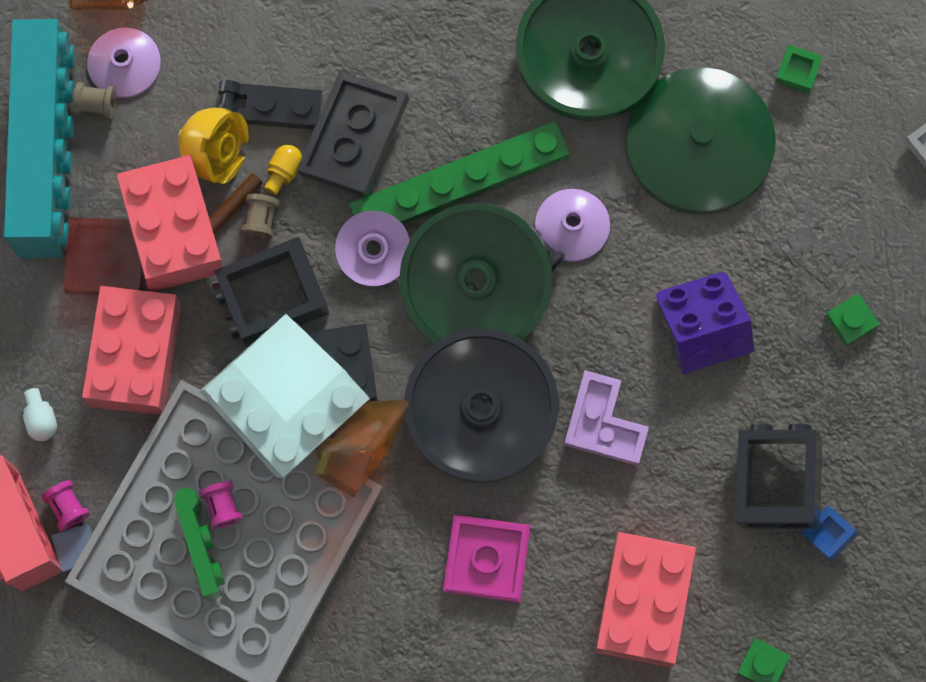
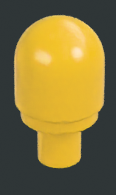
(282, 168)

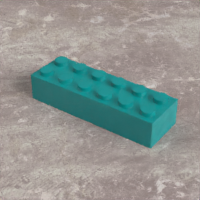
(39, 139)

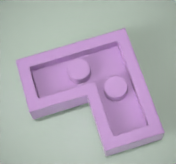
(596, 430)

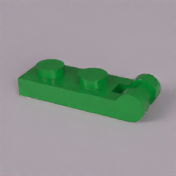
(198, 542)

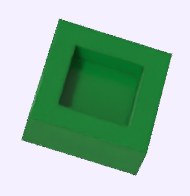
(798, 69)
(852, 320)
(762, 663)

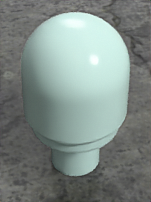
(38, 416)

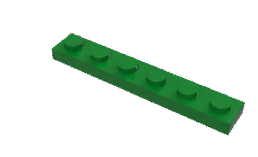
(468, 175)

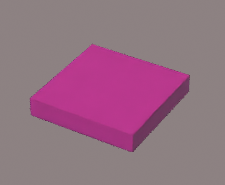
(486, 559)

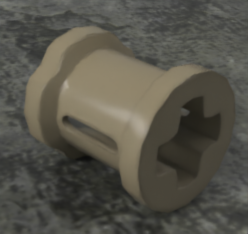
(94, 100)
(259, 216)

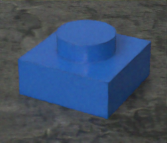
(833, 535)

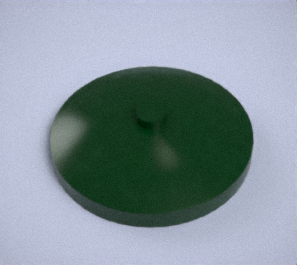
(590, 55)
(700, 141)
(475, 272)

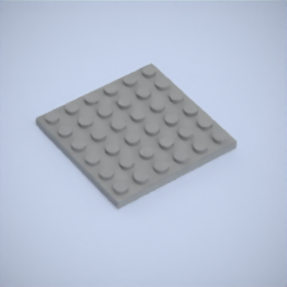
(272, 560)

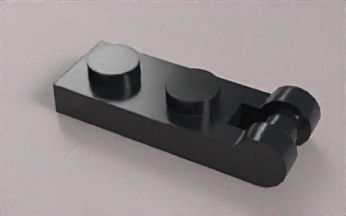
(273, 104)

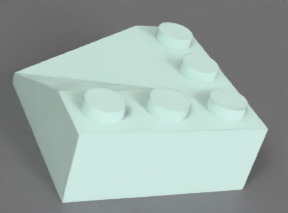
(284, 396)

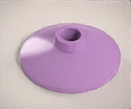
(133, 75)
(575, 242)
(352, 251)

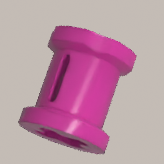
(65, 505)
(221, 505)

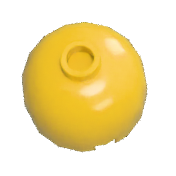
(214, 142)

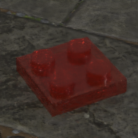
(101, 255)

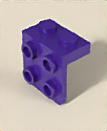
(706, 322)

